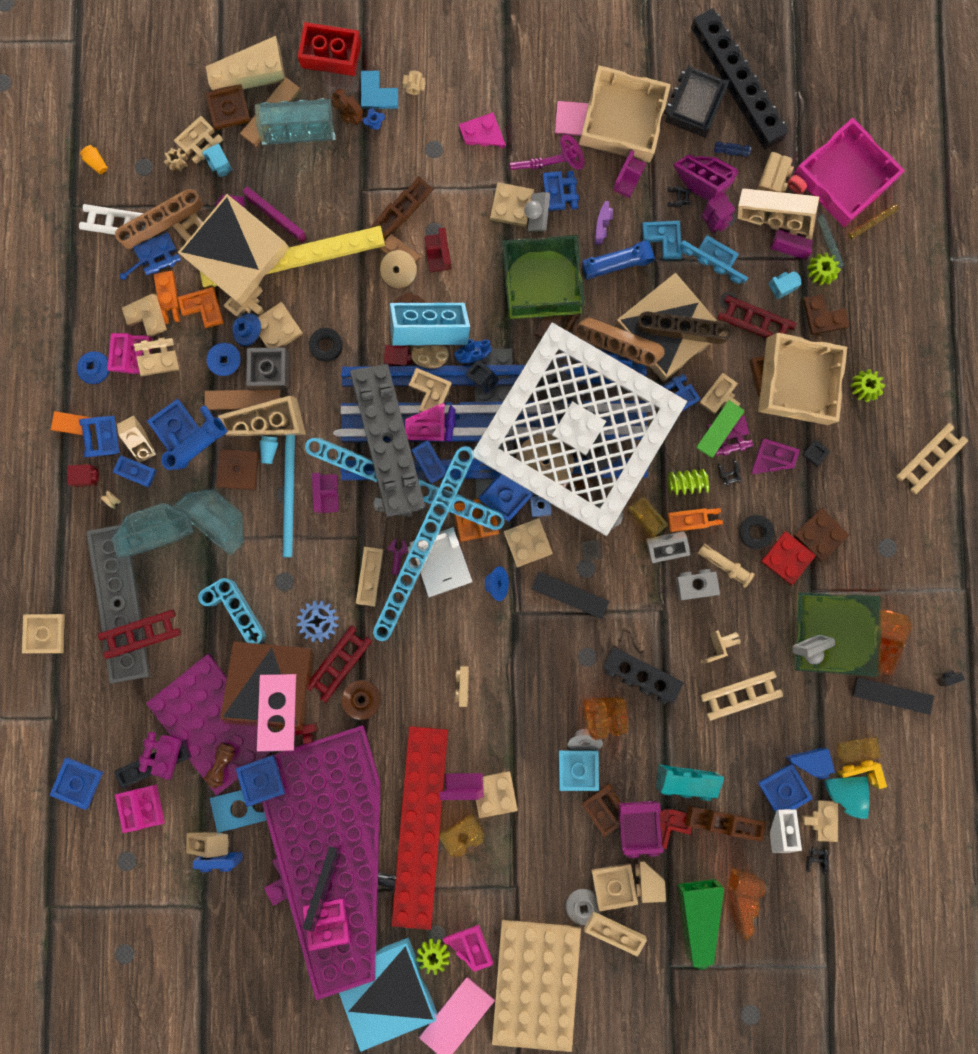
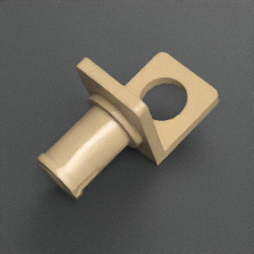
(720, 644)

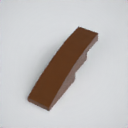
(403, 207)
(725, 823)

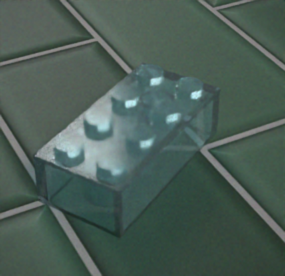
(295, 121)

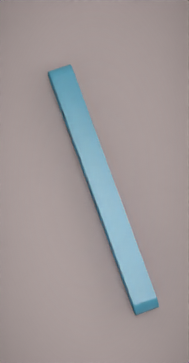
(359, 469)
(418, 552)

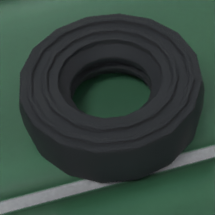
(329, 355)
(766, 526)

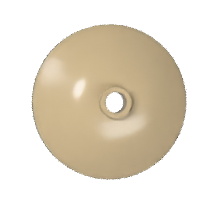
(542, 451)

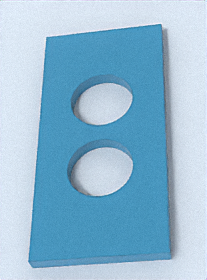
(225, 819)

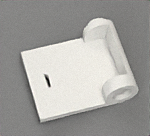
(443, 563)

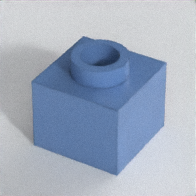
(537, 512)

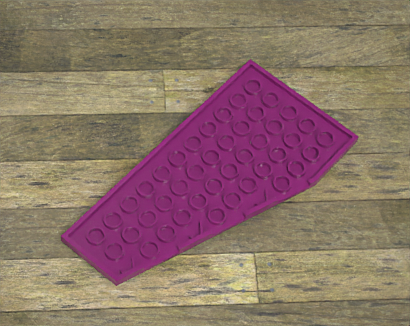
(331, 803)

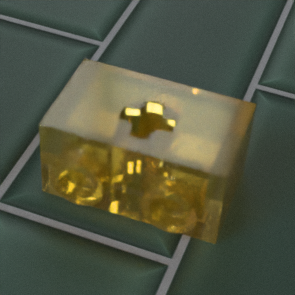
(467, 826)

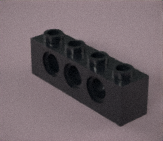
(671, 685)

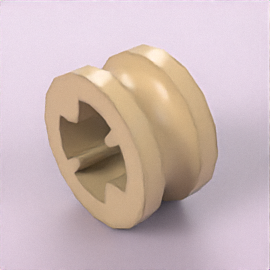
(110, 499)

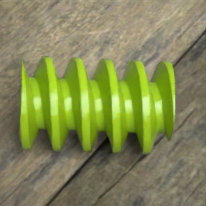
(688, 481)

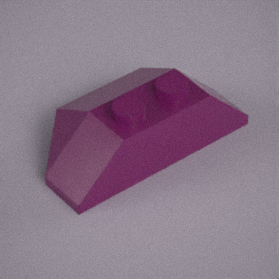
(705, 175)

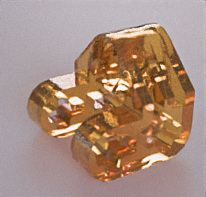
(603, 714)

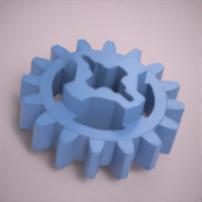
(320, 633)

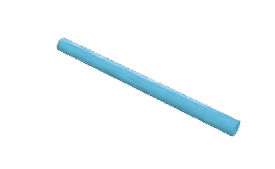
(288, 495)

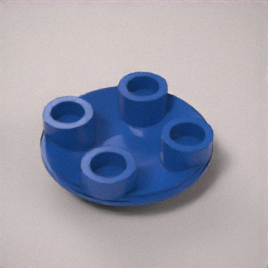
(468, 354)

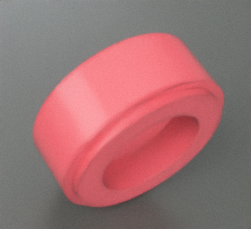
(797, 184)

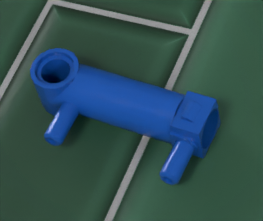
(638, 254)
(194, 444)

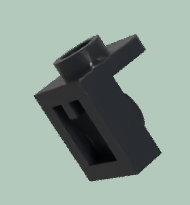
(482, 376)

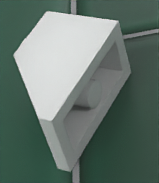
(785, 832)

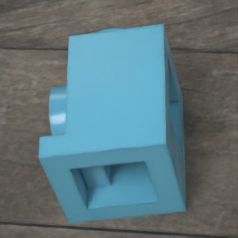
(217, 160)
(785, 284)

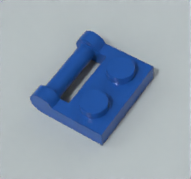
(106, 436)

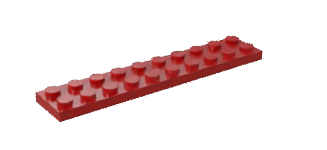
(420, 828)

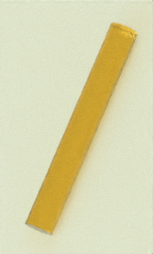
(873, 221)

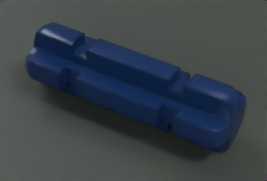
(732, 149)

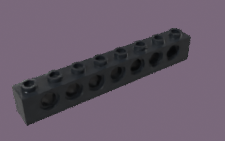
(738, 88)

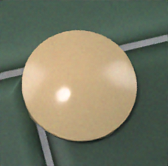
(429, 355)

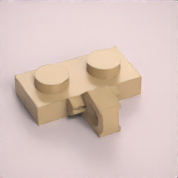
(249, 305)
(719, 394)
(824, 820)

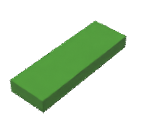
(720, 429)

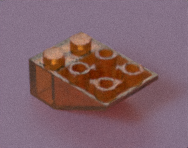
(893, 639)
(745, 893)

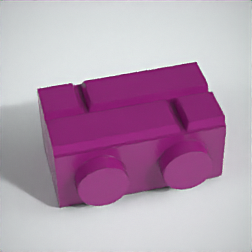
(718, 213)

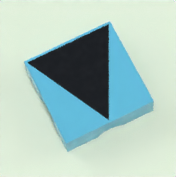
(393, 1002)

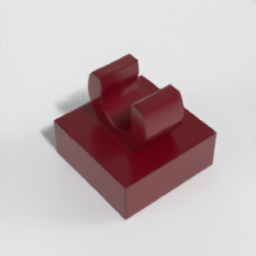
(307, 732)

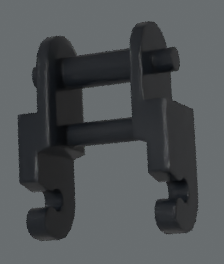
(678, 189)
(724, 475)
(810, 859)

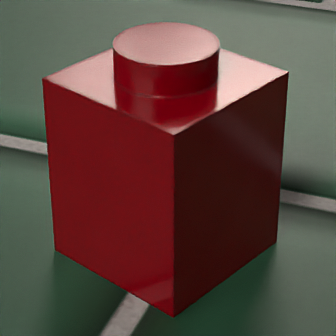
(397, 355)
(82, 475)

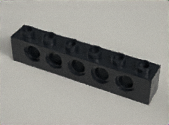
(602, 465)

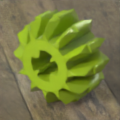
(820, 262)
(867, 392)
(440, 959)

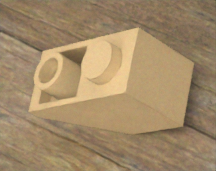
(136, 439)
(651, 884)

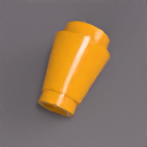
(93, 159)

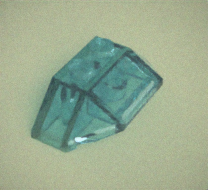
(214, 518)
(151, 530)

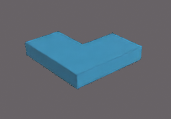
(375, 97)
(667, 233)

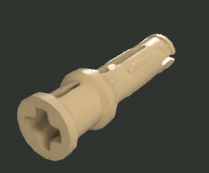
(733, 569)

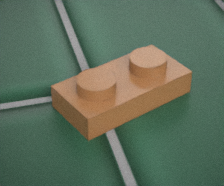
(393, 243)

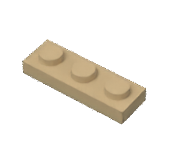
(369, 576)
(615, 934)

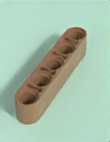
(163, 210)
(606, 337)

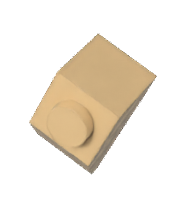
(207, 844)

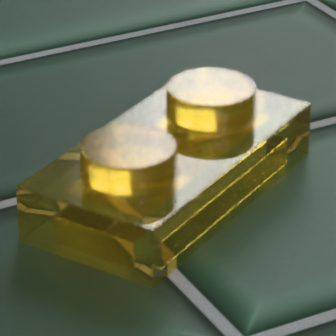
(648, 516)
(858, 750)

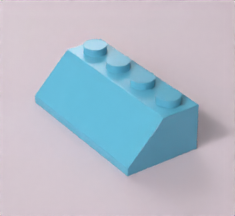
(429, 324)

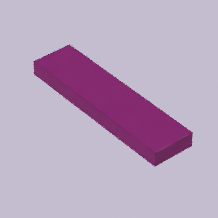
(274, 214)

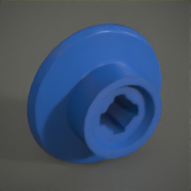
(251, 332)
(221, 351)
(95, 375)
(497, 583)

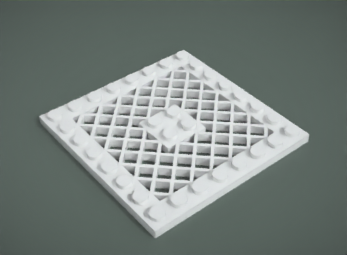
(579, 428)

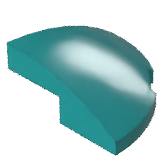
(851, 794)

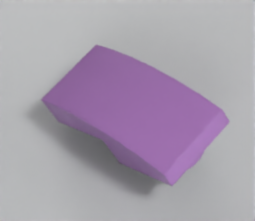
(603, 220)

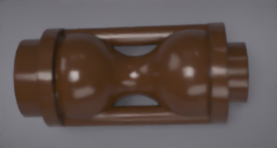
(223, 756)

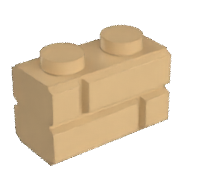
(775, 173)

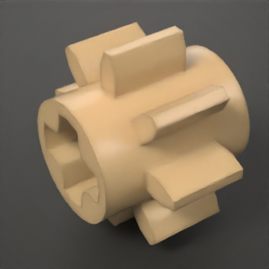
(414, 82)
(176, 159)

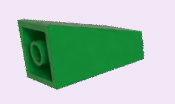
(700, 917)

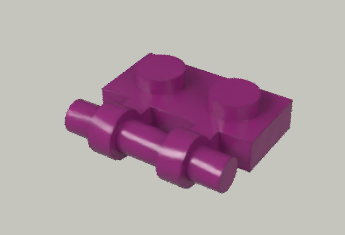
(738, 431)
(166, 755)

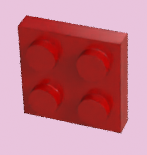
(788, 558)

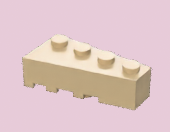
(250, 67)
(779, 210)
(268, 418)

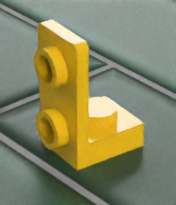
(874, 776)

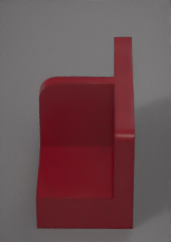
(438, 251)

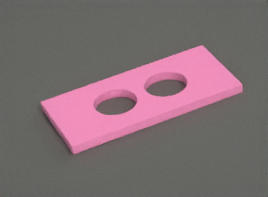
(284, 739)

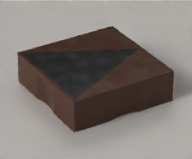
(243, 682)

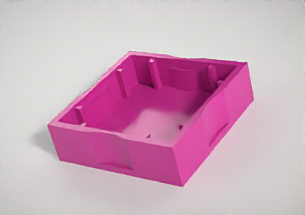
(849, 172)

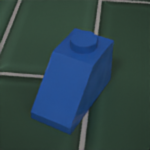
(814, 762)

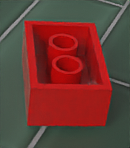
(329, 49)

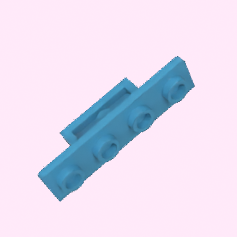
(715, 255)

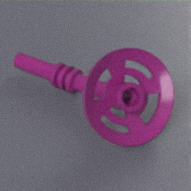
(567, 155)

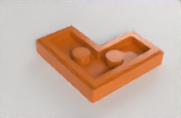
(203, 301)

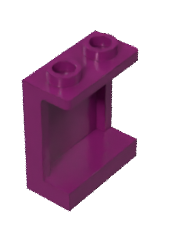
(640, 828)

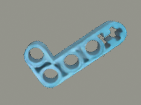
(236, 614)

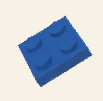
(173, 420)
(505, 496)
(260, 781)
(76, 783)
(785, 789)
(224, 863)

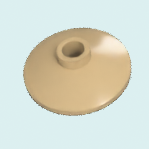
(406, 265)

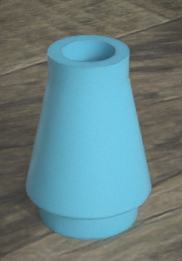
(268, 448)

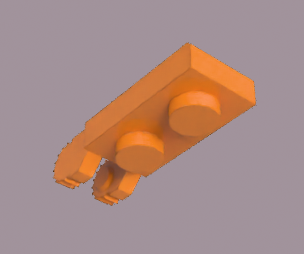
(167, 295)
(692, 519)

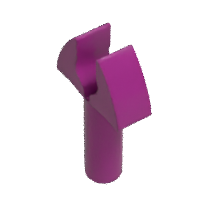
(397, 555)

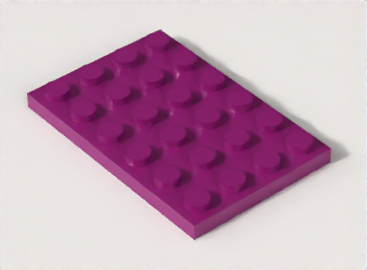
(192, 712)

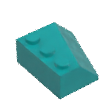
(688, 782)

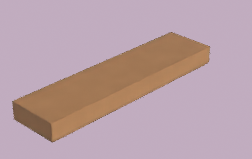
(284, 92)
(238, 398)

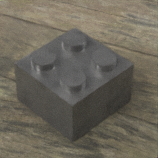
(267, 369)

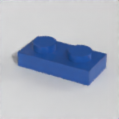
(429, 461)
(134, 471)

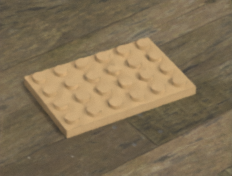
(536, 985)

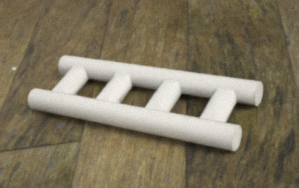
(111, 213)

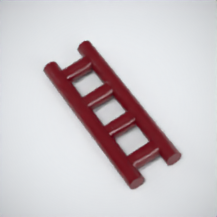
(750, 310)
(132, 643)
(337, 651)

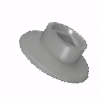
(583, 741)
(580, 898)

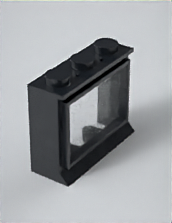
(695, 101)

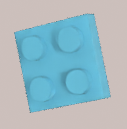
(578, 770)

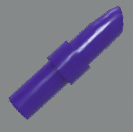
(450, 424)

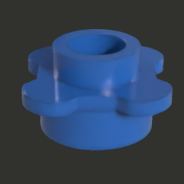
(374, 124)

